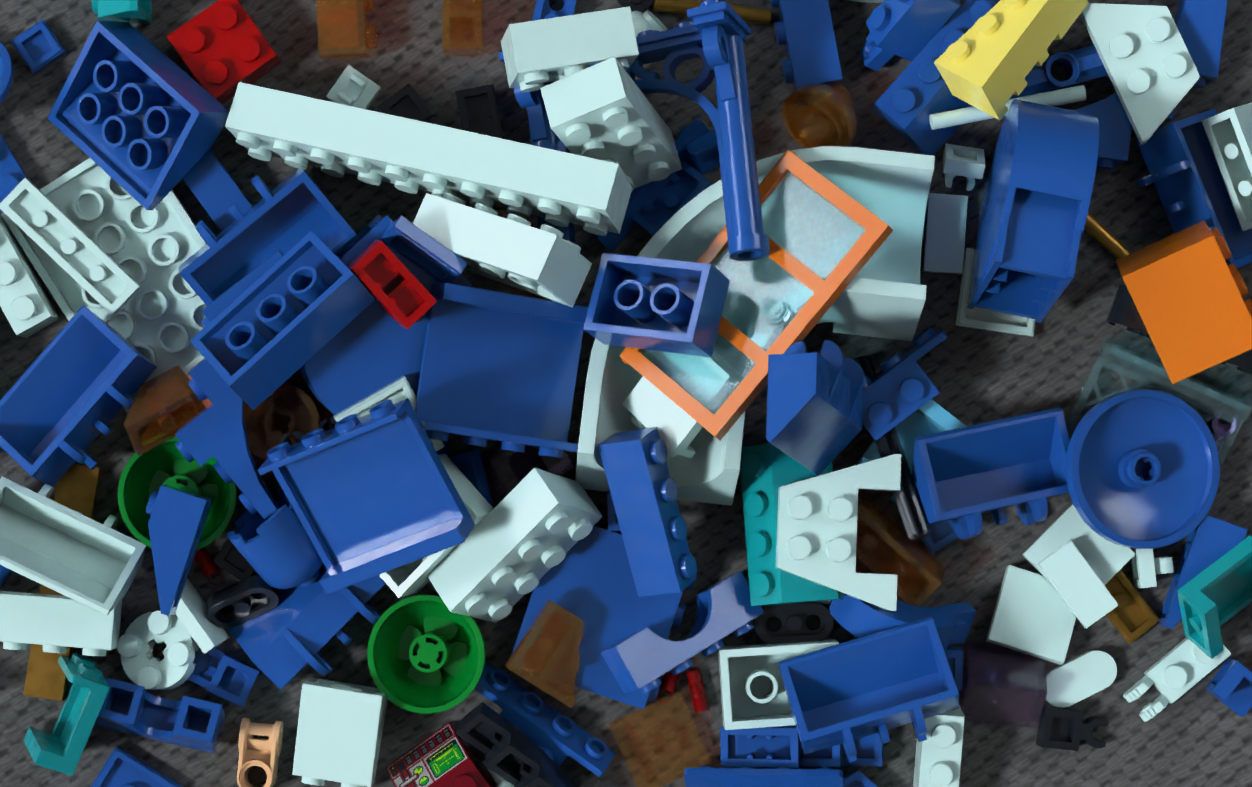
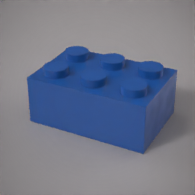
(657, 304)

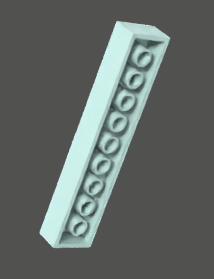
(430, 158)

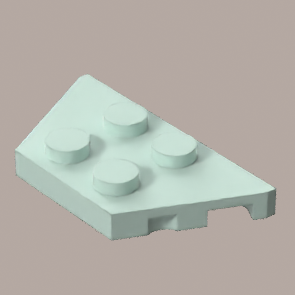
(1142, 60)

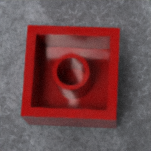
(224, 49)

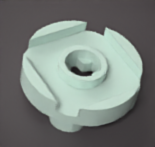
(137, 649)

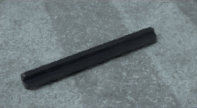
(907, 497)

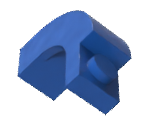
(864, 619)

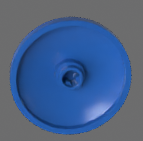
(1142, 469)

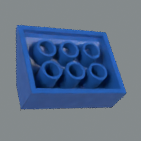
(136, 112)

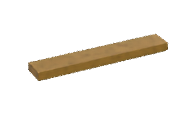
(44, 676)

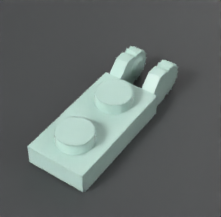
(1174, 676)

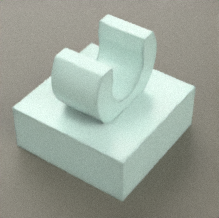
(353, 89)
(963, 162)
(1146, 567)

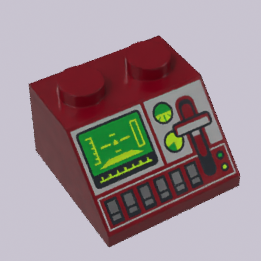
(439, 762)

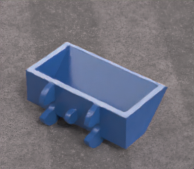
(1192, 184)
(269, 225)
(70, 397)
(813, 403)
(991, 469)
(303, 625)
(869, 687)

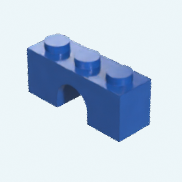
(182, 723)

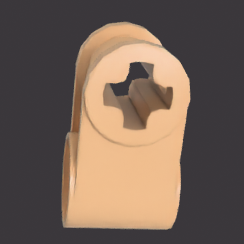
(259, 751)

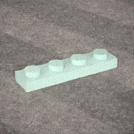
(69, 246)

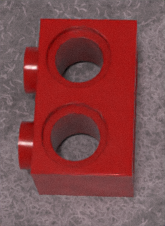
(392, 284)

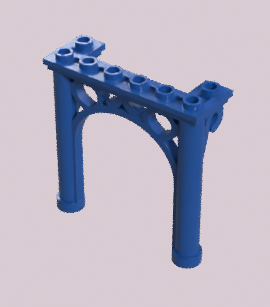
(718, 40)

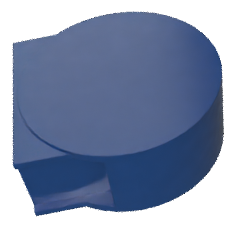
(1034, 209)
(373, 345)

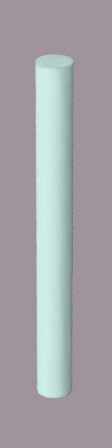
(972, 114)

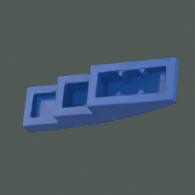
(783, 748)

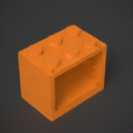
(1190, 300)

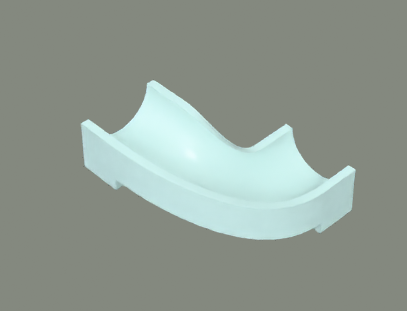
(878, 302)

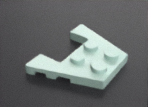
(821, 530)

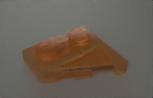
(550, 652)

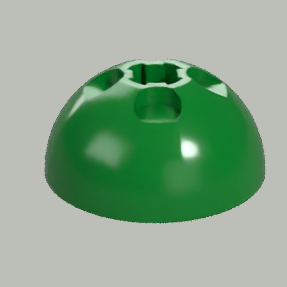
(166, 467)
(407, 664)

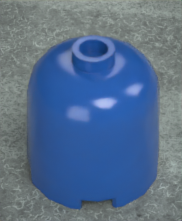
(277, 546)

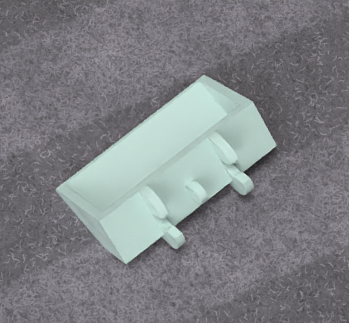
(66, 548)

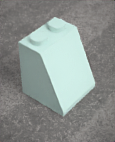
(339, 733)

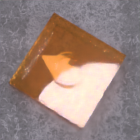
(660, 742)

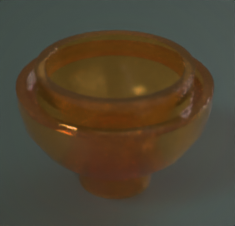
(820, 116)

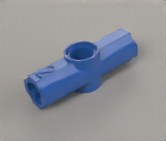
(1080, 67)

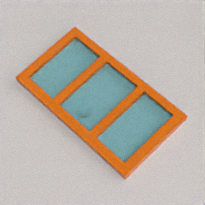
(816, 250)

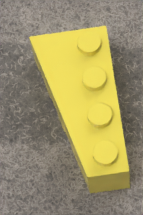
(1002, 49)

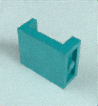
(1216, 597)
(65, 744)

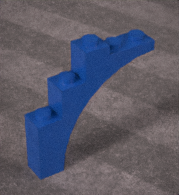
(1202, 32)
(220, 427)

